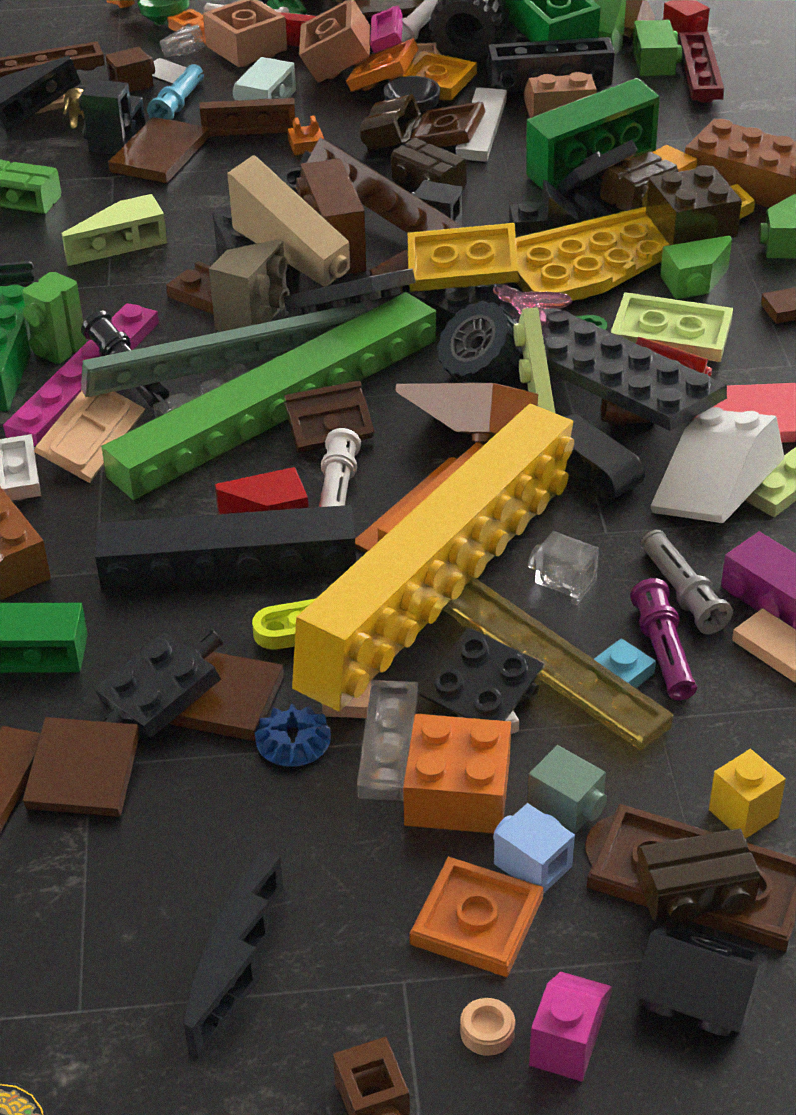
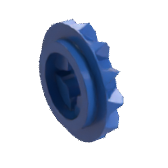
(311, 740)

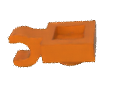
(187, 17)

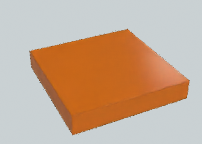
(476, 916)

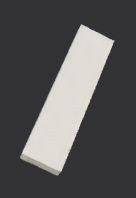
(483, 139)

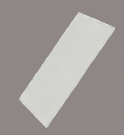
(167, 70)

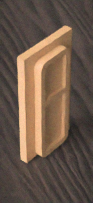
(82, 430)

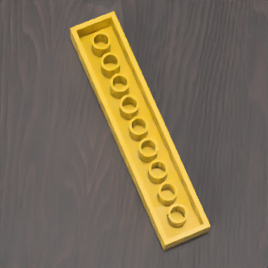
(429, 558)

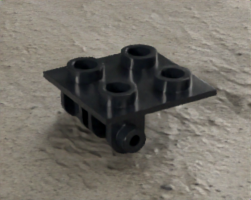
(482, 678)

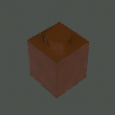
(131, 67)

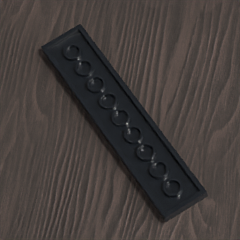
(602, 361)

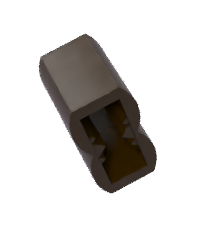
(390, 122)

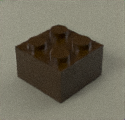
(693, 205)

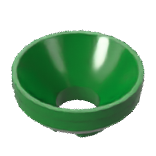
(161, 9)

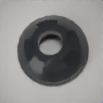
(424, 90)

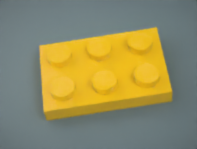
(463, 257)

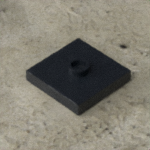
(594, 167)

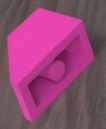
(568, 1025)

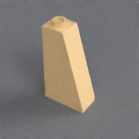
(270, 210)

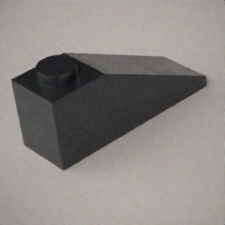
(34, 89)

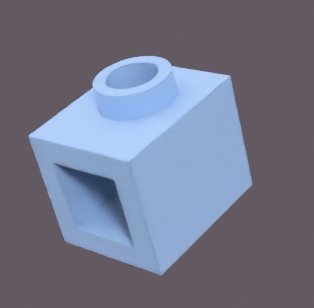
(533, 847)

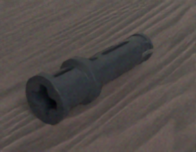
(111, 341)

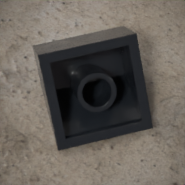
(700, 977)

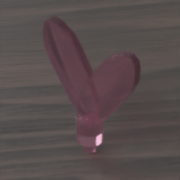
(533, 300)

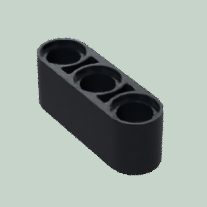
(601, 461)

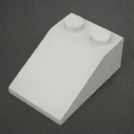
(718, 464)

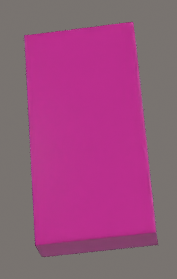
(386, 29)

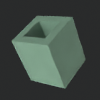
(567, 789)

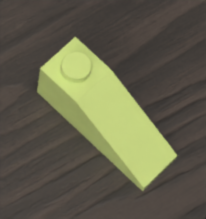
(116, 230)

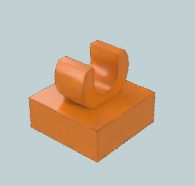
(305, 137)

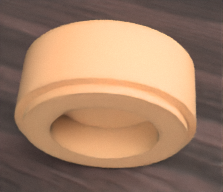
(487, 1026)

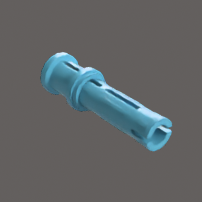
(171, 98)

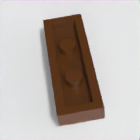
(248, 116)

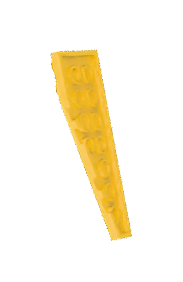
(595, 253)

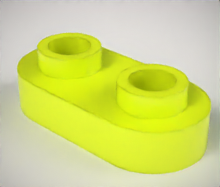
(276, 625)

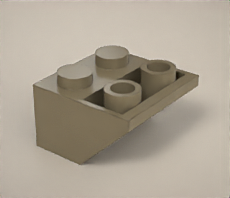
(248, 285)

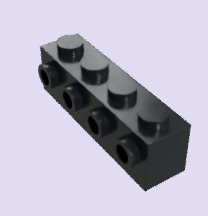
(514, 63)

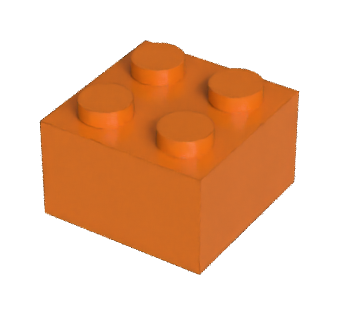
(457, 773)

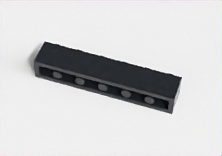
(225, 546)

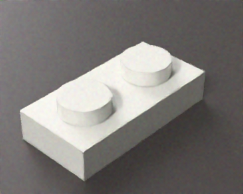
(19, 468)

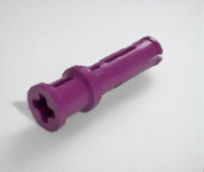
(677, 675)

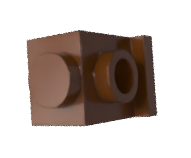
(371, 1080)

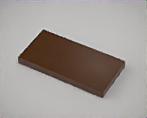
(765, 922)

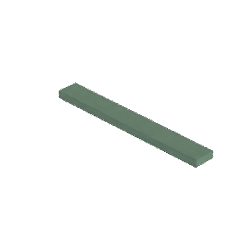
(209, 351)

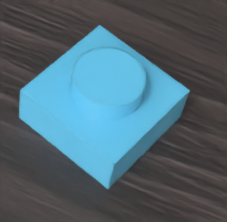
(627, 662)

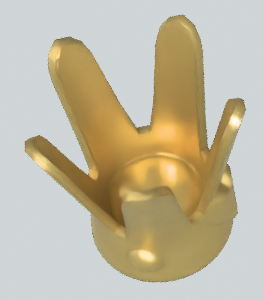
(71, 103)

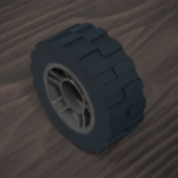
(479, 344)

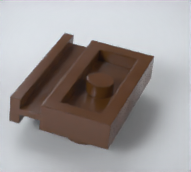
(193, 287)
(323, 409)

